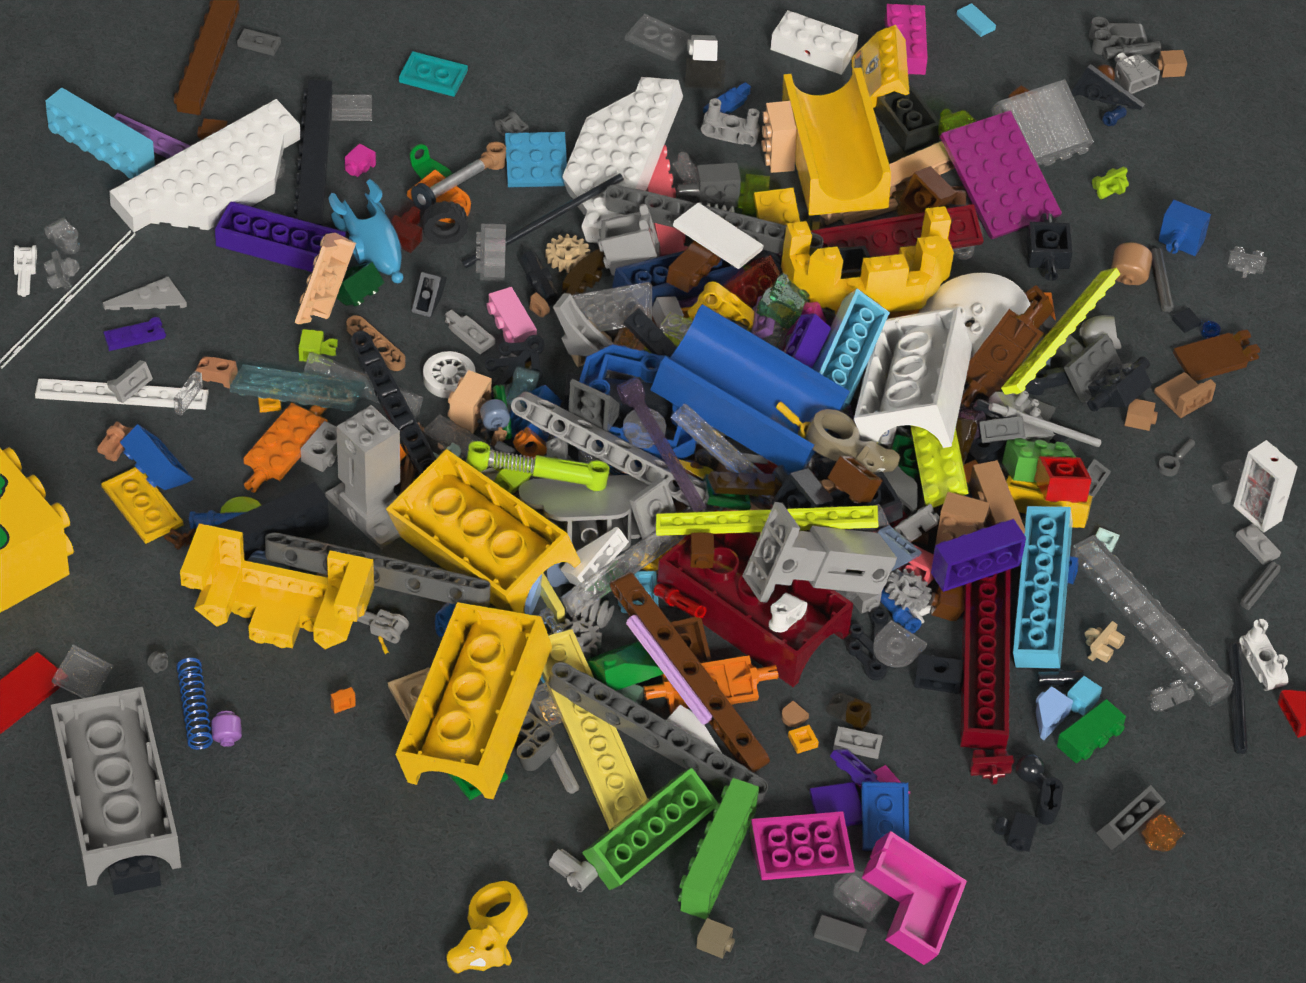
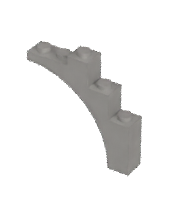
(580, 335)

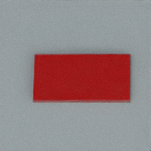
(25, 689)

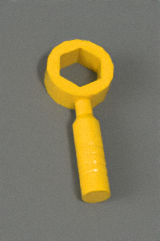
(792, 417)

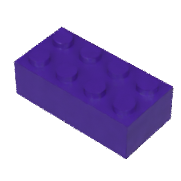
(978, 555)

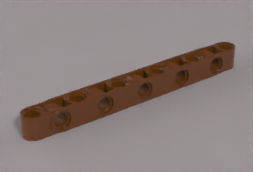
(725, 720)

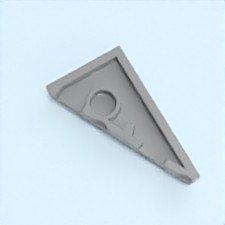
(154, 295)

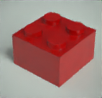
(1063, 479)

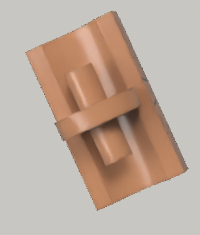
(111, 443)

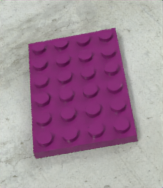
(1000, 174)

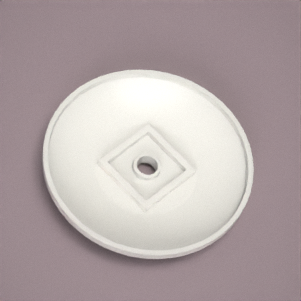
(981, 299)

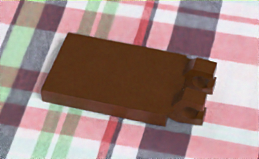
(1216, 355)

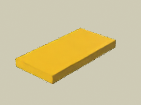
(142, 505)

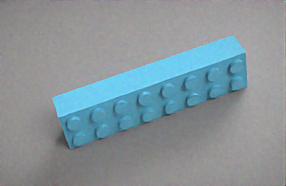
(1043, 587)

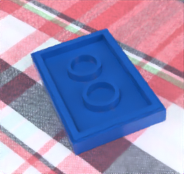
(884, 810)

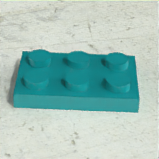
(433, 74)

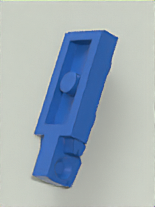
(732, 99)

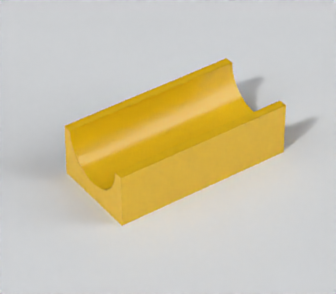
(839, 148)
(479, 530)
(475, 696)

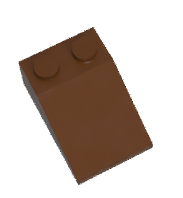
(694, 636)

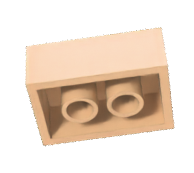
(779, 136)

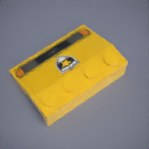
(884, 63)

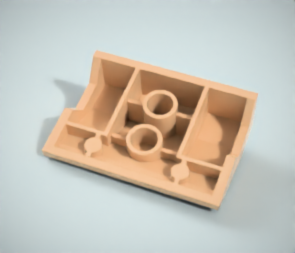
(325, 278)

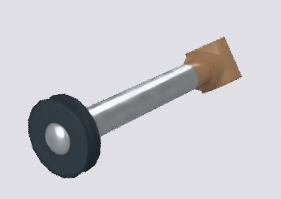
(492, 158)

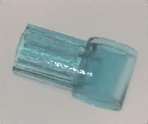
(523, 381)

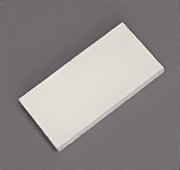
(718, 235)

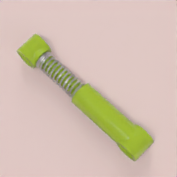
(592, 474)

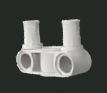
(1257, 648)

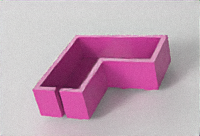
(925, 893)

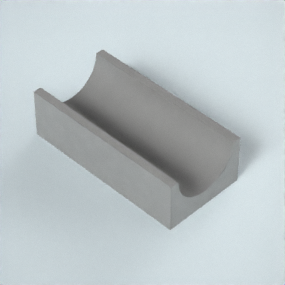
(114, 780)

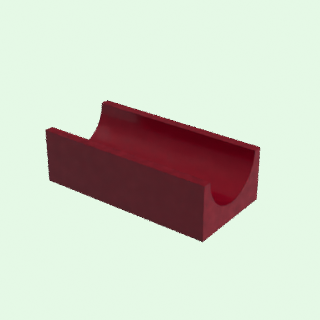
(744, 620)

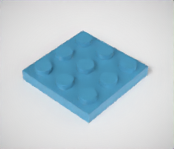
(535, 159)

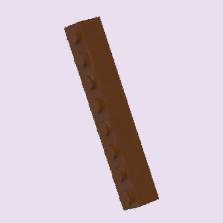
(206, 56)

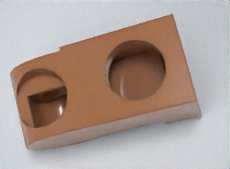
(217, 370)

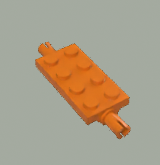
(282, 444)
(733, 676)

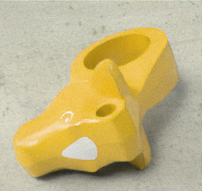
(487, 940)

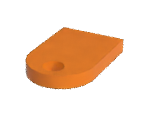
(455, 194)

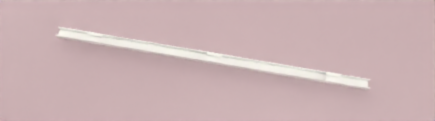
(67, 300)

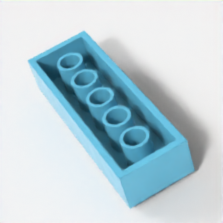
(99, 134)
(851, 341)

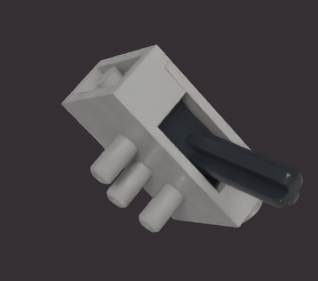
(1022, 404)

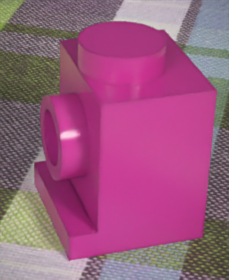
(360, 160)

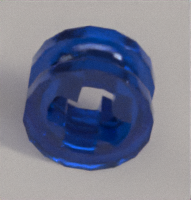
(1208, 326)

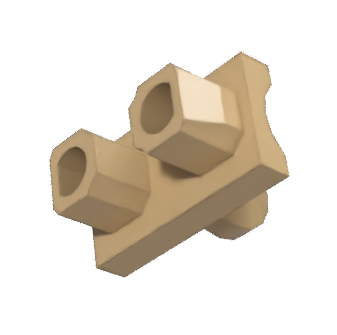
(1099, 639)

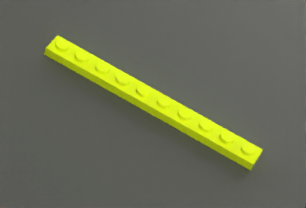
(1059, 333)
(755, 520)

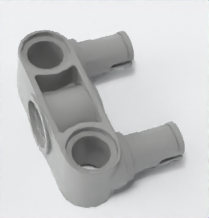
(730, 127)

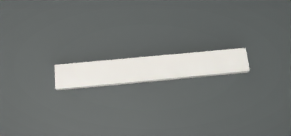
(101, 393)

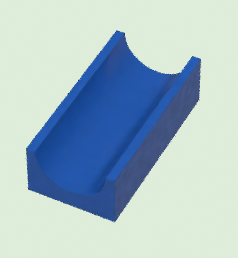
(739, 381)

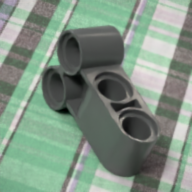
(1113, 34)

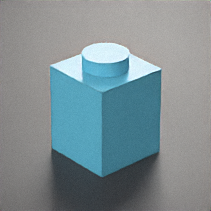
(1084, 695)

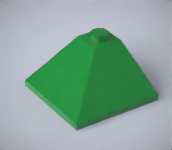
(624, 666)

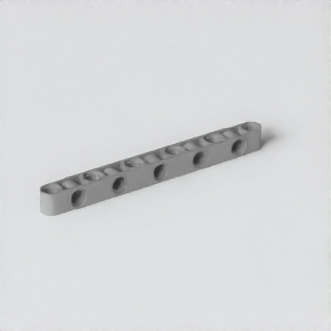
(615, 451)

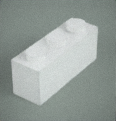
(702, 47)

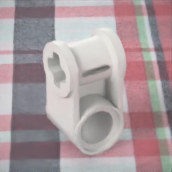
(786, 612)

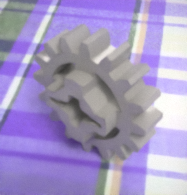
(908, 590)
(587, 635)

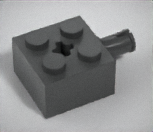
(714, 185)

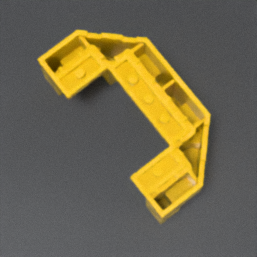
(891, 281)
(274, 596)

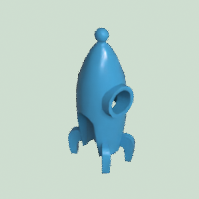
(374, 236)

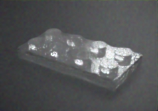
(612, 306)

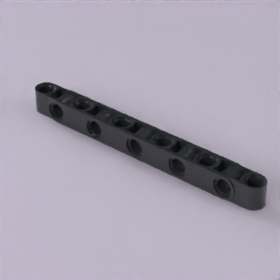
(390, 397)

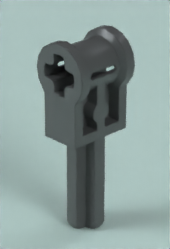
(511, 124)

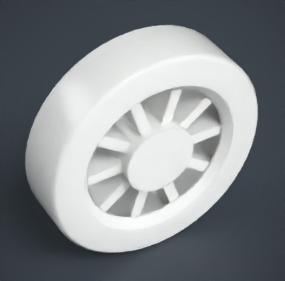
(444, 379)

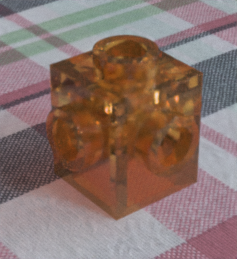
(1162, 833)

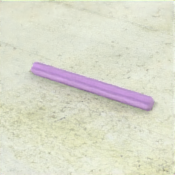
(669, 669)

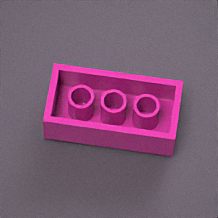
(912, 25)

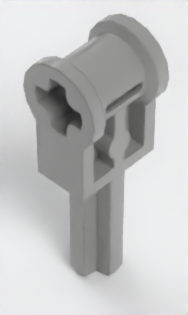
(385, 624)

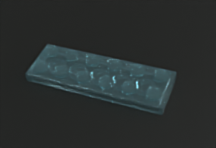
(297, 387)

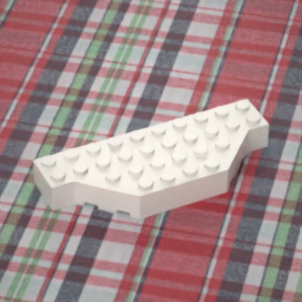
(621, 140)
(201, 181)

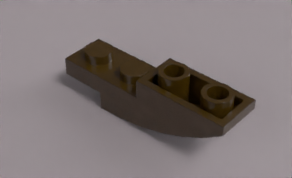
(584, 273)

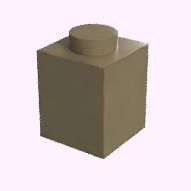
(715, 938)

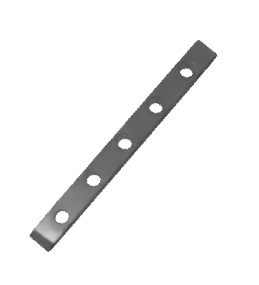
(667, 209)
(388, 572)
(651, 729)

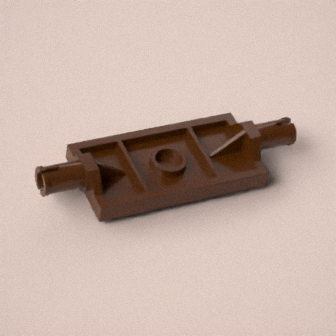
(1002, 353)

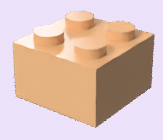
(468, 399)

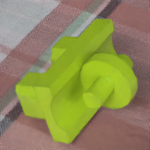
(1113, 182)

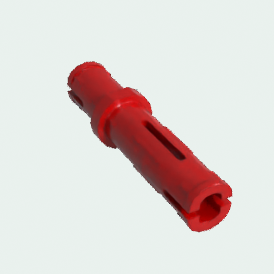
(675, 598)

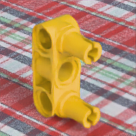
(723, 303)

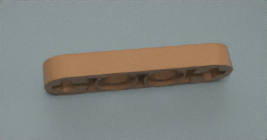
(379, 341)

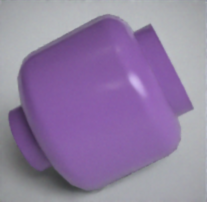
(226, 728)

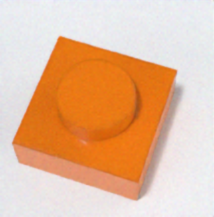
(343, 700)

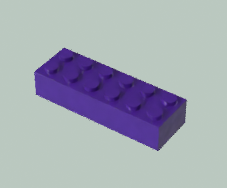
(270, 236)

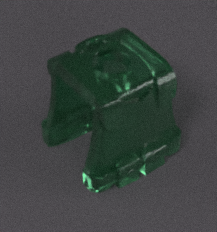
(783, 302)

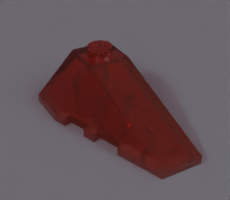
(753, 280)

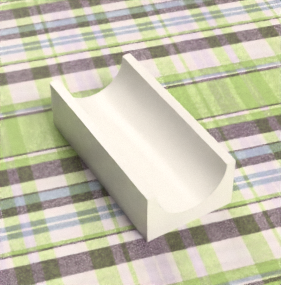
(916, 376)

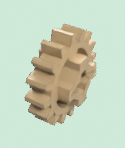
(566, 252)

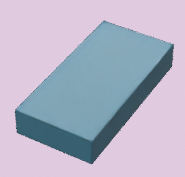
(976, 20)

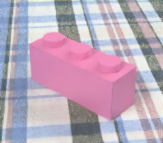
(510, 316)

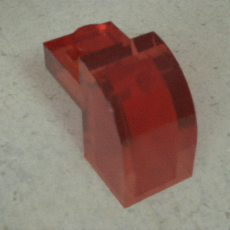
(407, 230)

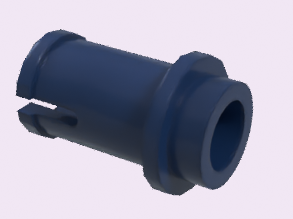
(1112, 117)

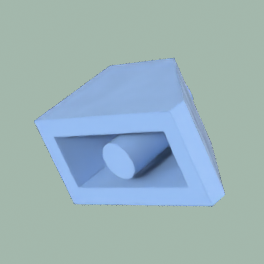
(1051, 710)

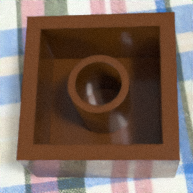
(927, 190)

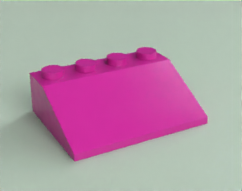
(801, 845)

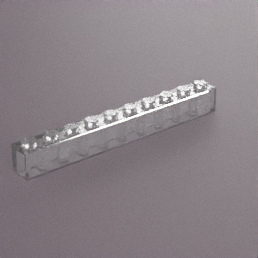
(1152, 620)

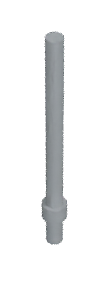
(1008, 411)

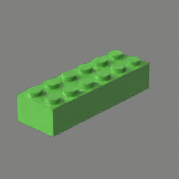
(650, 828)
(718, 848)

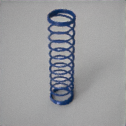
(194, 672)

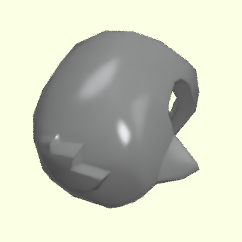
(1099, 325)

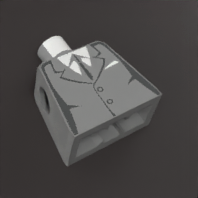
(1135, 72)

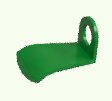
(425, 165)

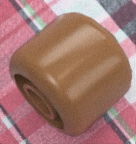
(1132, 263)

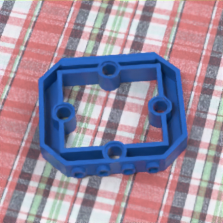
(637, 364)

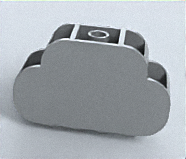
(585, 512)

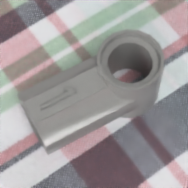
(575, 872)

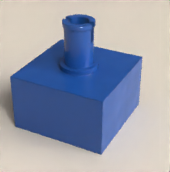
(1184, 228)

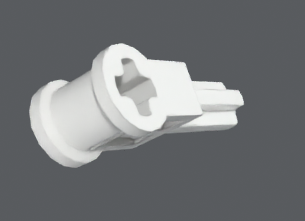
(24, 265)

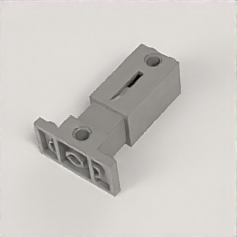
(368, 471)
(822, 556)

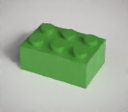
(1022, 456)

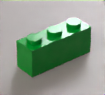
(1091, 731)

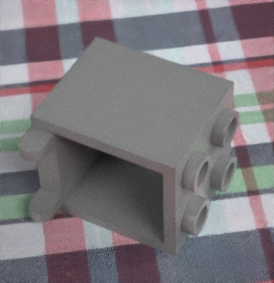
(628, 239)

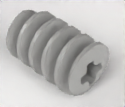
(597, 613)

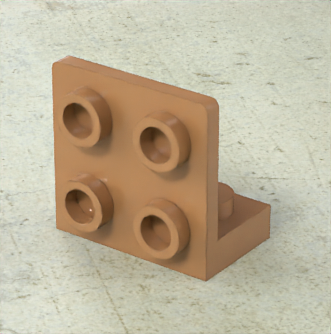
(1184, 394)

